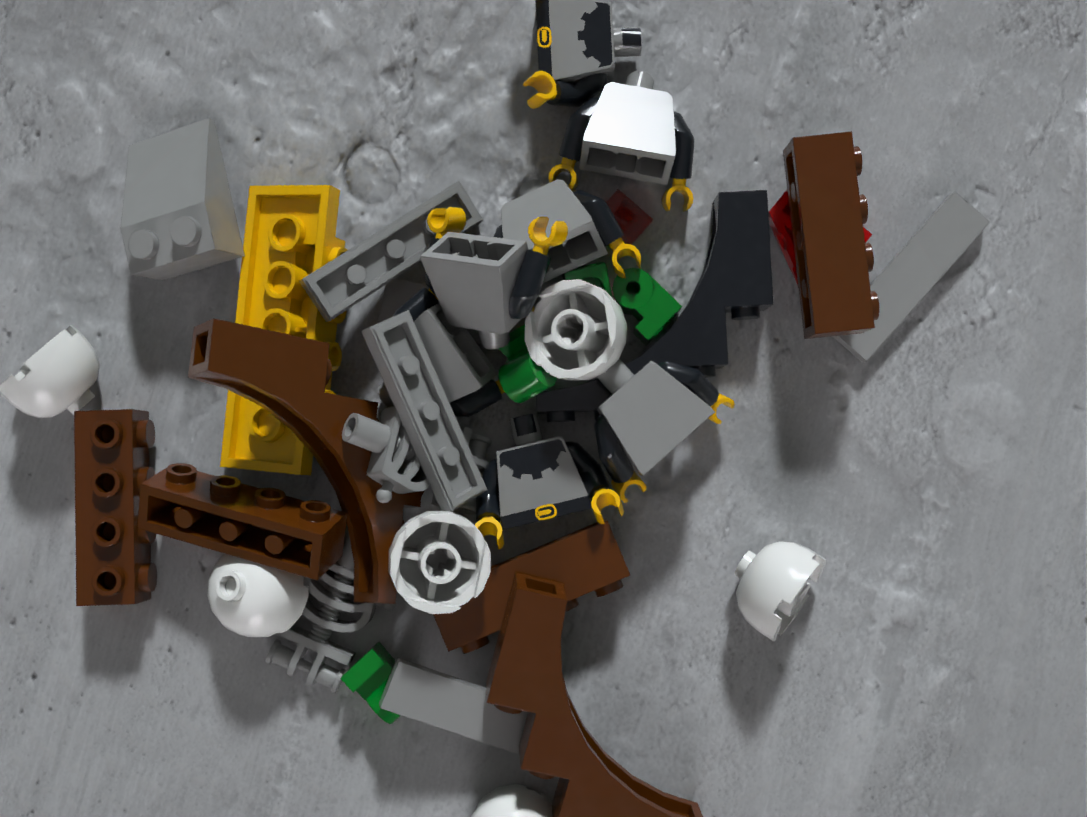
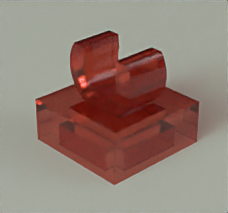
(629, 216)

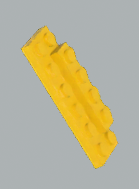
(285, 239)

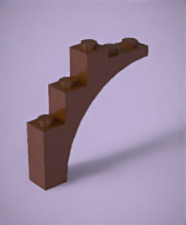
(289, 382)
(554, 740)

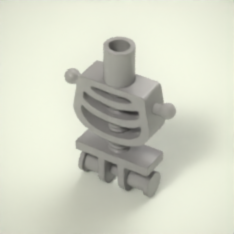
(393, 456)
(325, 622)

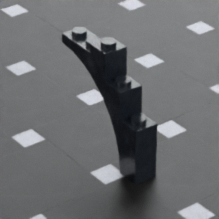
(732, 281)

